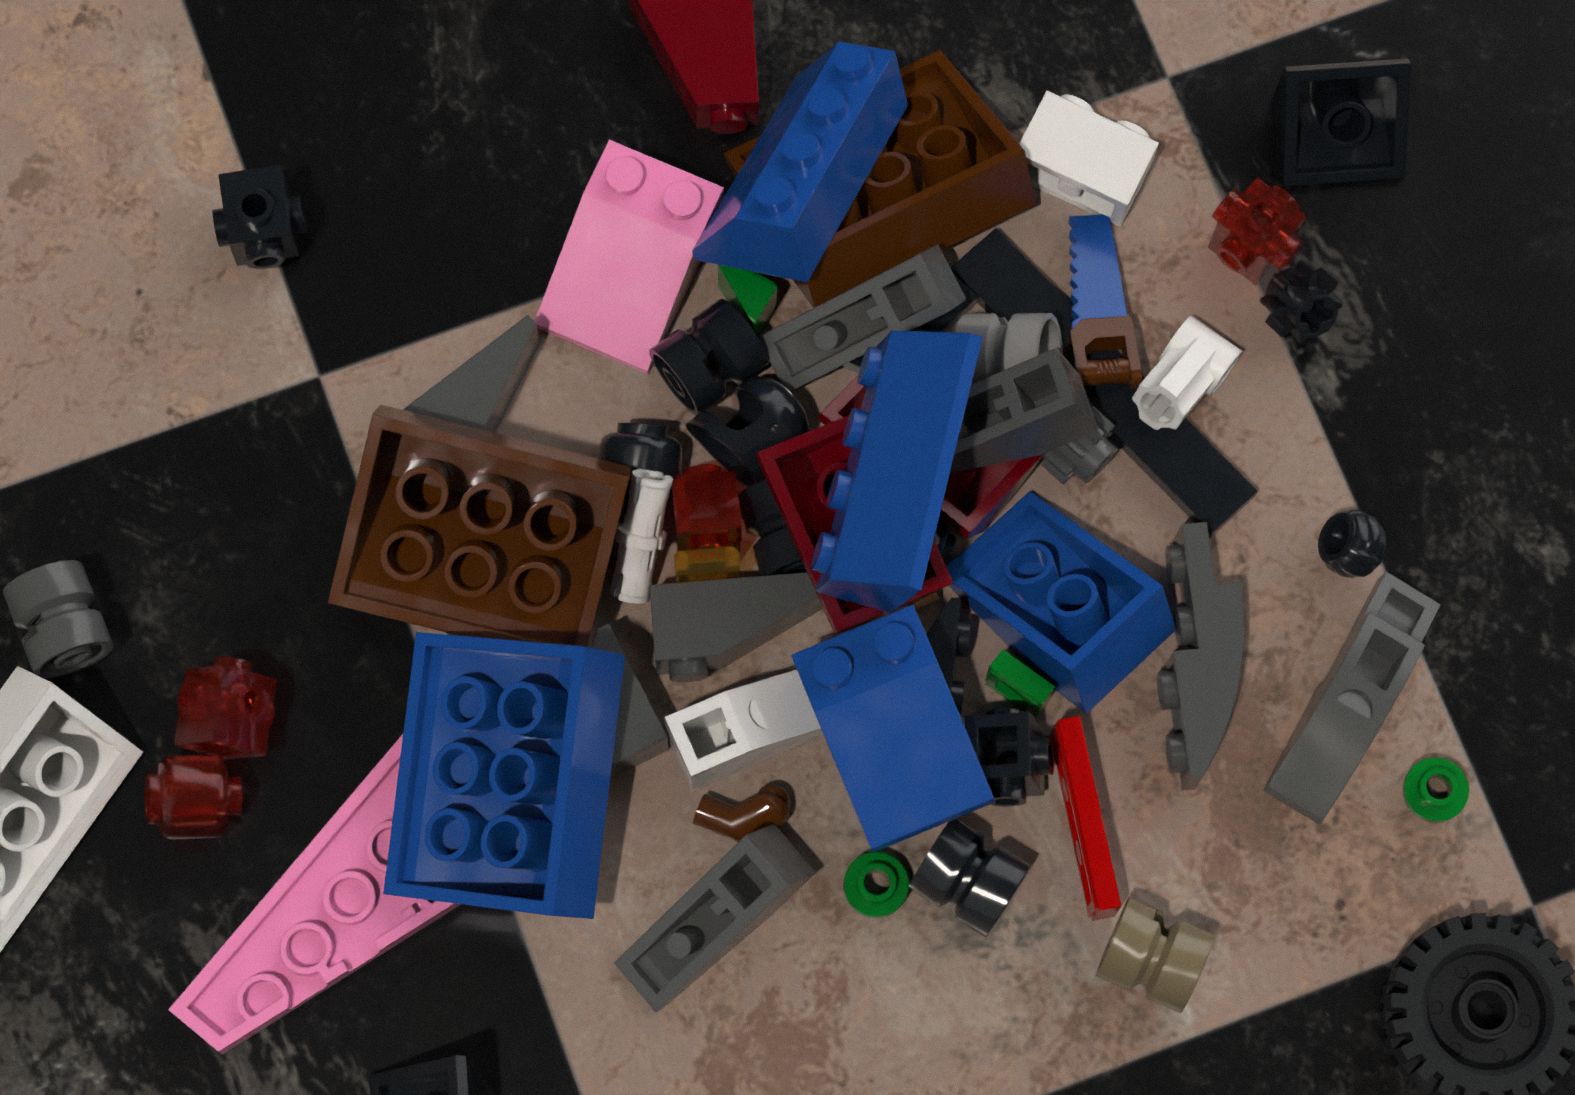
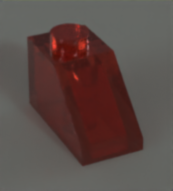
(706, 509)

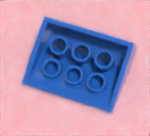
(504, 774)

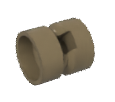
(1155, 955)

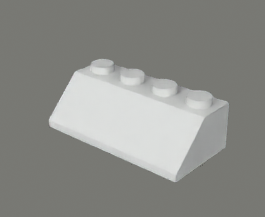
(54, 782)

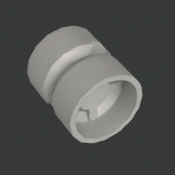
(1010, 342)

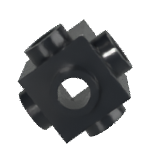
(258, 217)
(1005, 735)

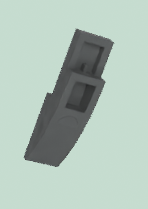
(1205, 678)
(1353, 698)

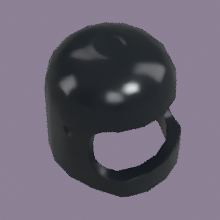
(764, 418)

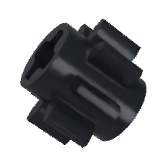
(1301, 302)

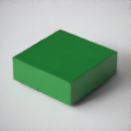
(1018, 684)

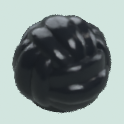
(1352, 543)

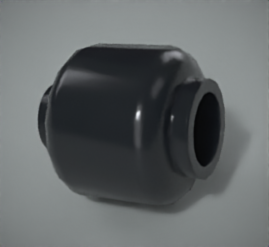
(642, 448)

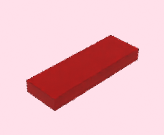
(1085, 819)

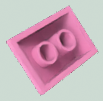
(628, 256)

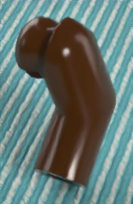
(755, 813)

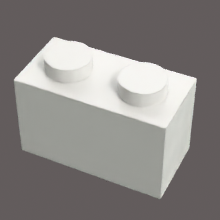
(1087, 156)

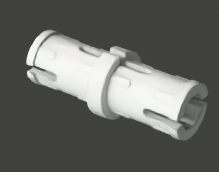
(640, 536)

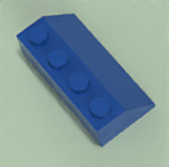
(807, 165)
(895, 467)

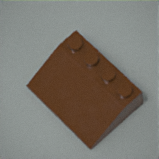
(934, 183)
(477, 531)

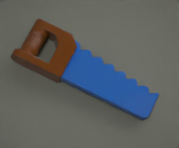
(1099, 306)

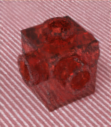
(1257, 230)
(225, 710)

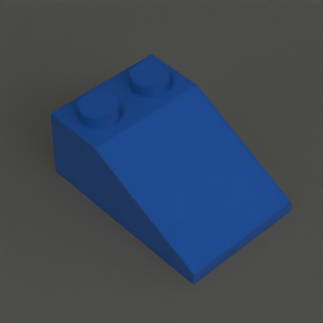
(1062, 600)
(893, 728)

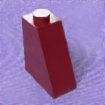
(707, 56)

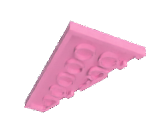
(312, 924)

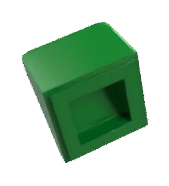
(749, 294)

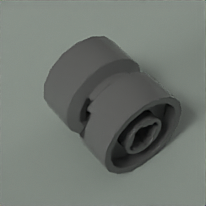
(55, 611)

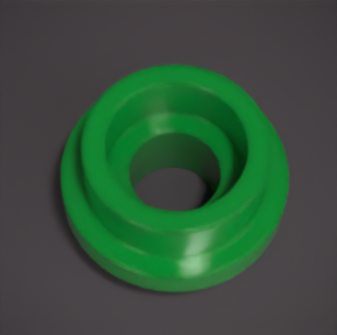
(1419, 799)
(876, 905)

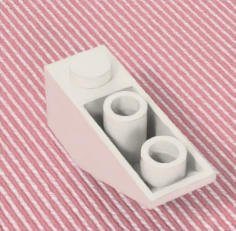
(741, 728)

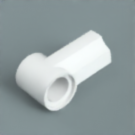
(1188, 369)

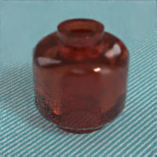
(191, 797)

